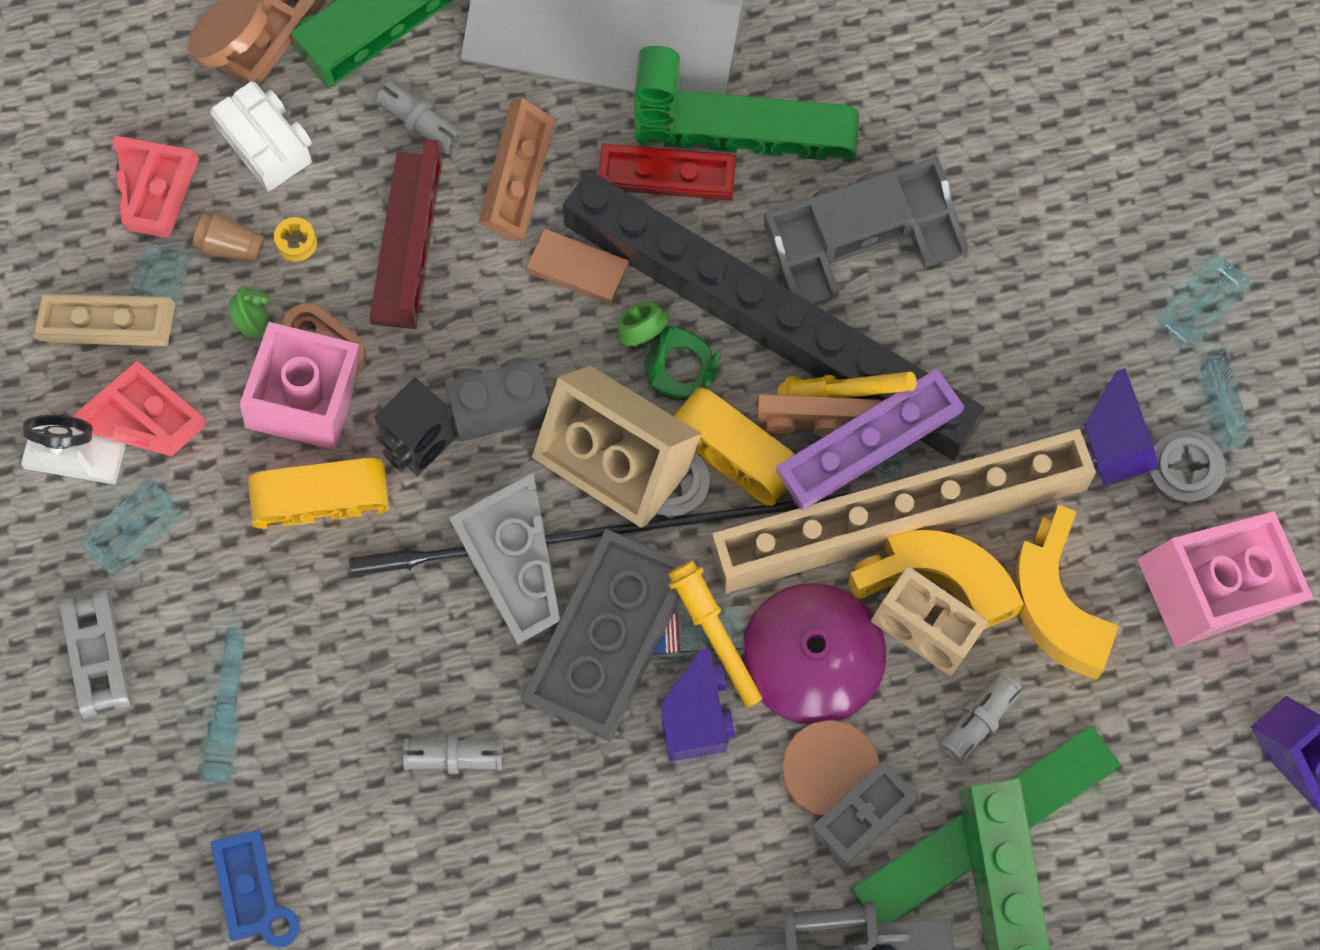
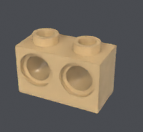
(929, 621)

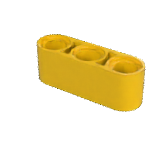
(735, 446)
(318, 490)

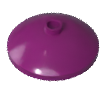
(809, 684)

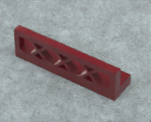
(407, 238)

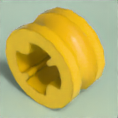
(285, 228)

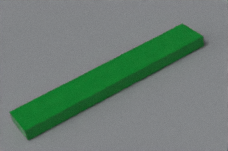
(945, 853)

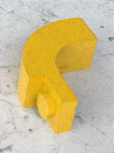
(945, 560)
(1051, 619)

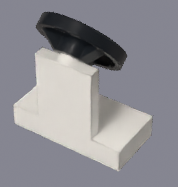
(62, 450)

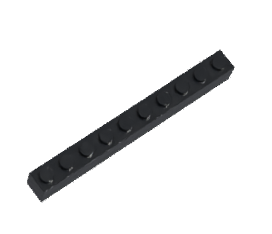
(744, 297)

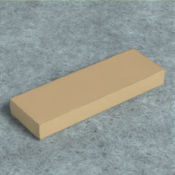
(104, 319)

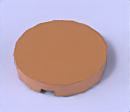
(226, 29)
(826, 764)

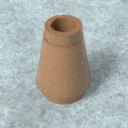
(226, 238)

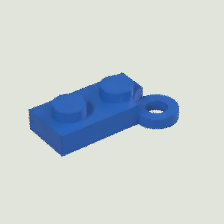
(249, 890)

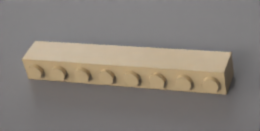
(926, 501)

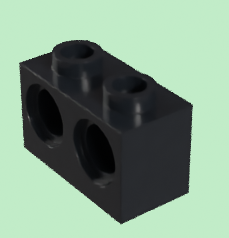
(414, 428)

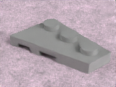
(511, 556)

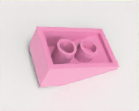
(1223, 577)

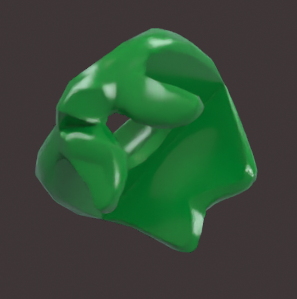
(655, 369)

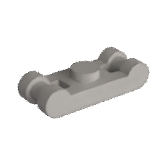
(95, 653)

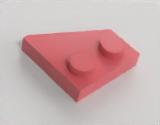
(152, 184)
(142, 413)

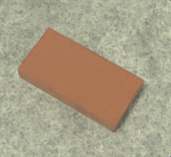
(577, 266)

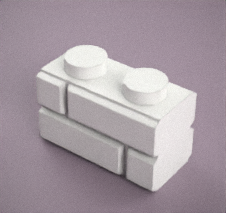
(261, 135)

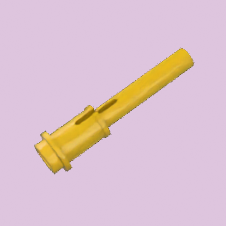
(854, 387)
(705, 611)

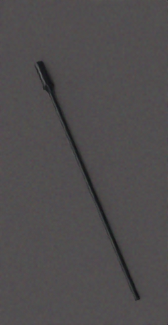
(410, 558)

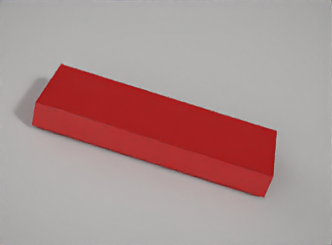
(668, 171)

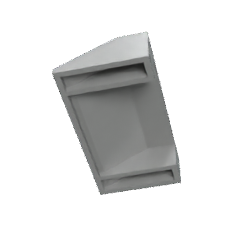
(602, 39)

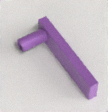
(869, 440)

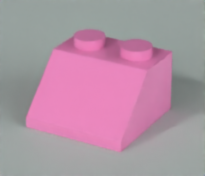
(300, 386)

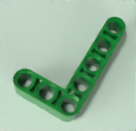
(735, 121)

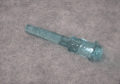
(222, 731)

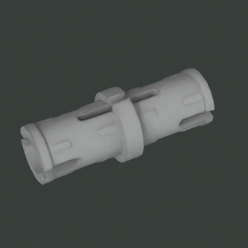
(419, 116)
(981, 717)
(453, 754)

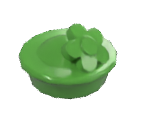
(249, 312)
(641, 324)

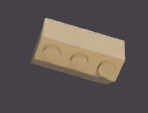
(614, 444)

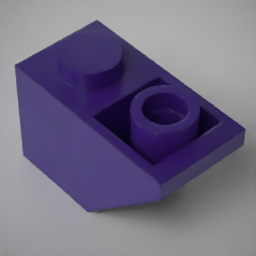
(693, 711)

